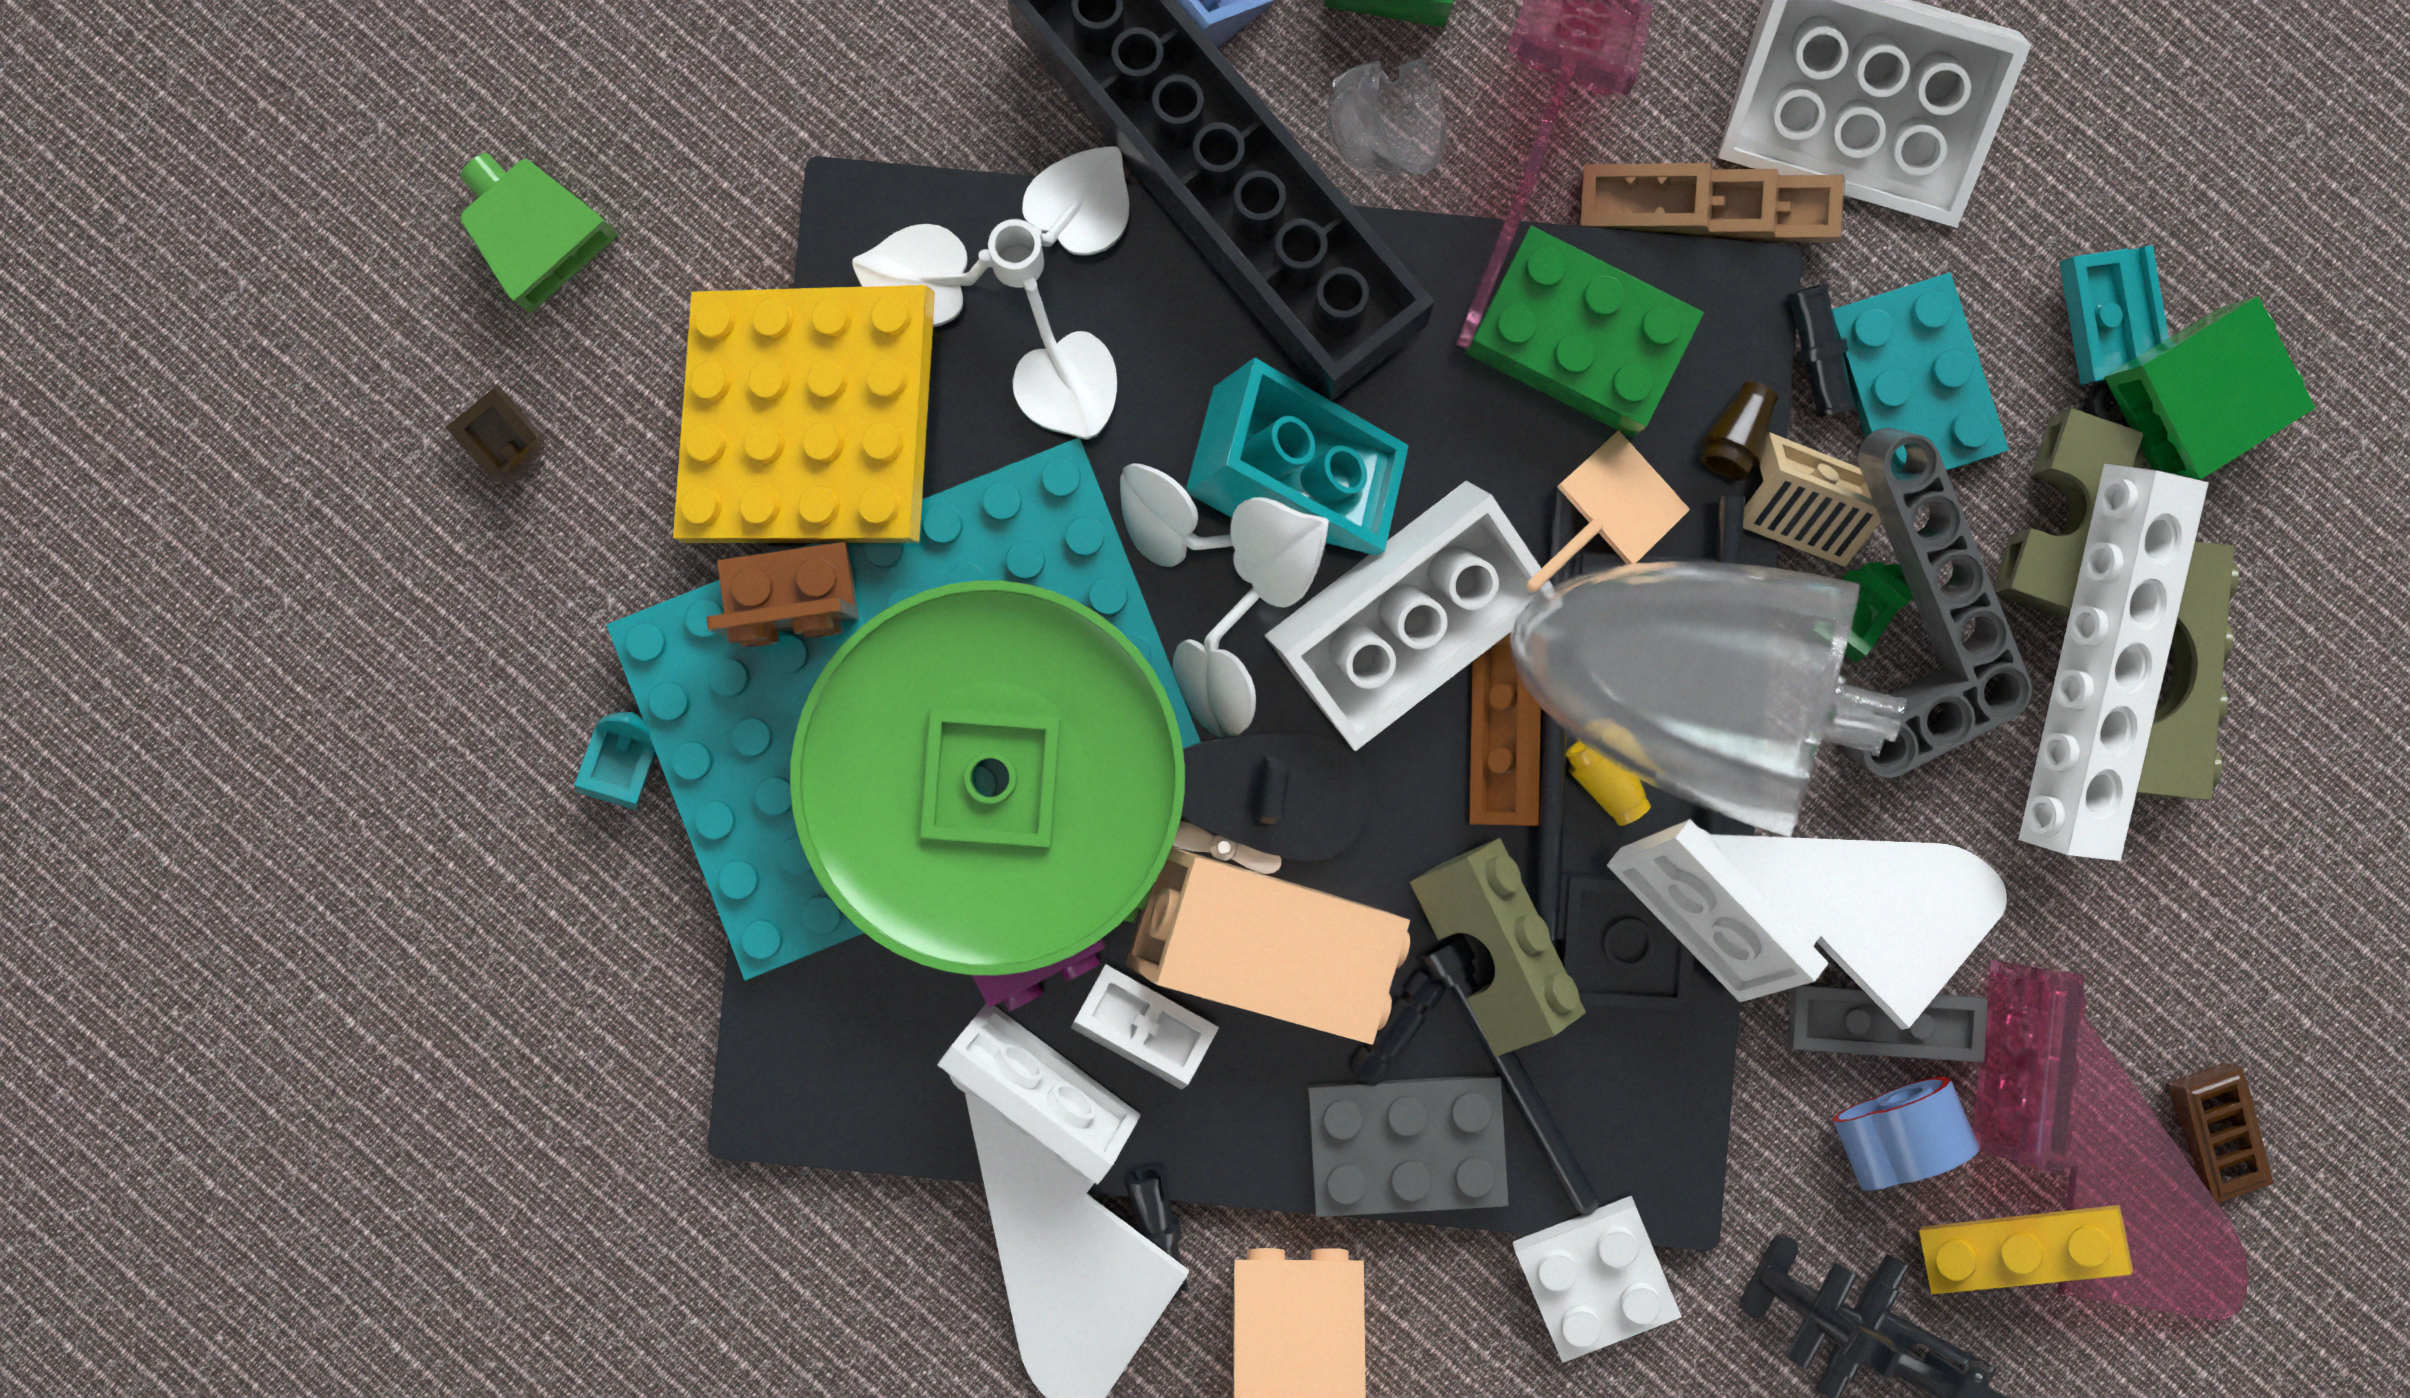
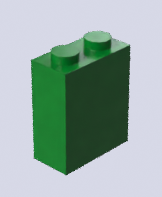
(2211, 391)

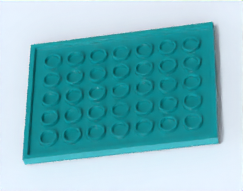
(731, 713)

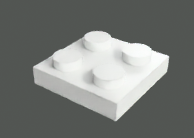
(1596, 1279)

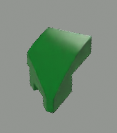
(1880, 596)

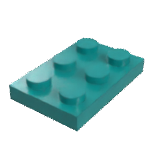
(1920, 371)

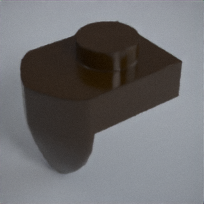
(499, 437)

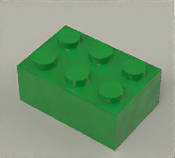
(1584, 332)

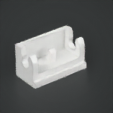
(1144, 1027)

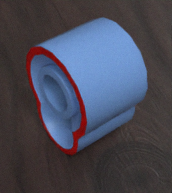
(1906, 1134)

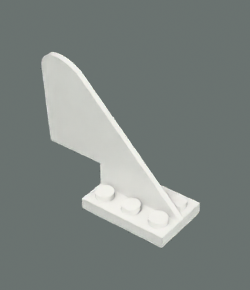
(1758, 904)
(1072, 1270)

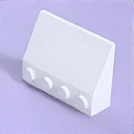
(1875, 94)

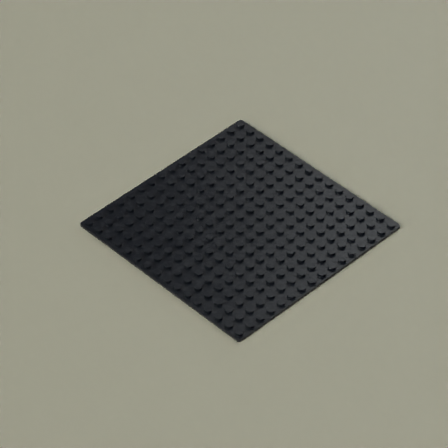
(845, 1045)

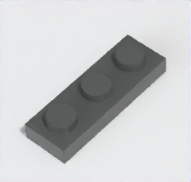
(1853, 1023)

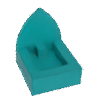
(617, 760)

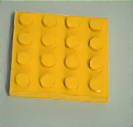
(805, 415)

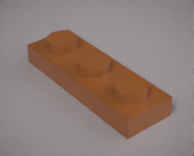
(1503, 742)

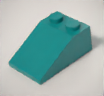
(1301, 450)

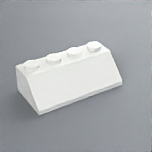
(1410, 614)

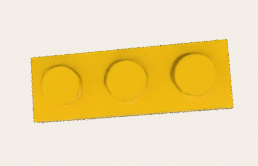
(2026, 1250)

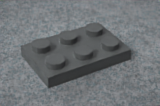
(1408, 1145)

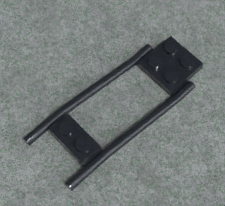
(1608, 935)

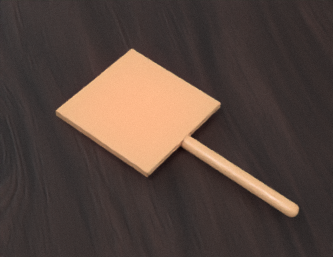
(1621, 502)

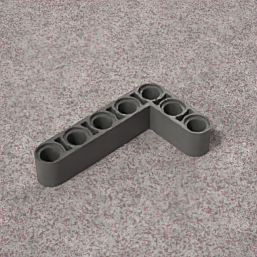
(1943, 610)

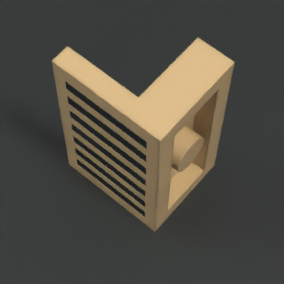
(1811, 502)

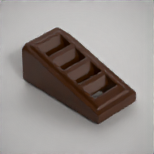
(2187, 1100)

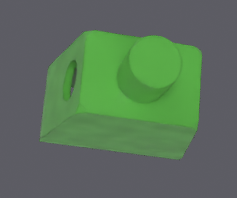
(530, 228)

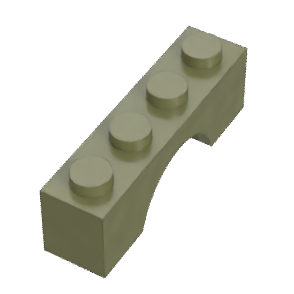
(2184, 731)

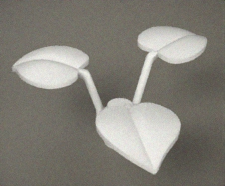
(1086, 208)
(1273, 551)

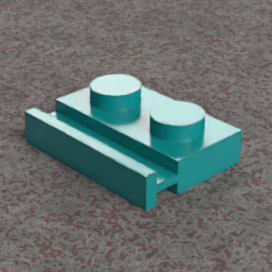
(2112, 308)

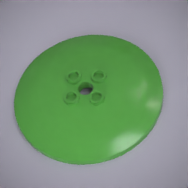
(892, 760)

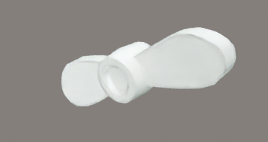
(1197, 839)

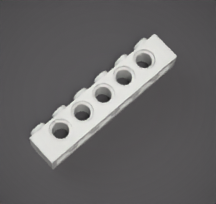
(2112, 661)

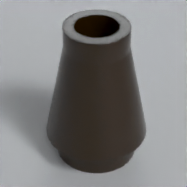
(1740, 433)

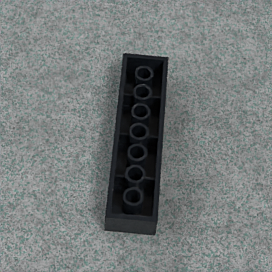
(1232, 180)

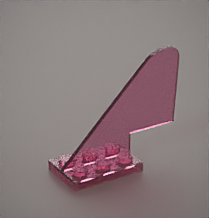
(1578, 38)
(2062, 1099)

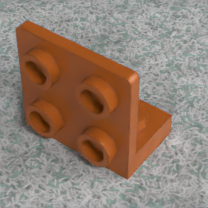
(785, 591)

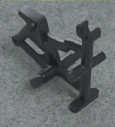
(1861, 1333)

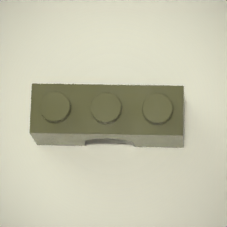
(2043, 567)
(1486, 898)

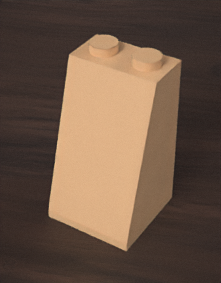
(1269, 946)
(1298, 1326)

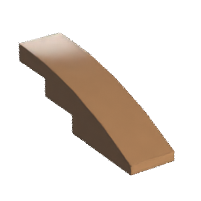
(1713, 203)

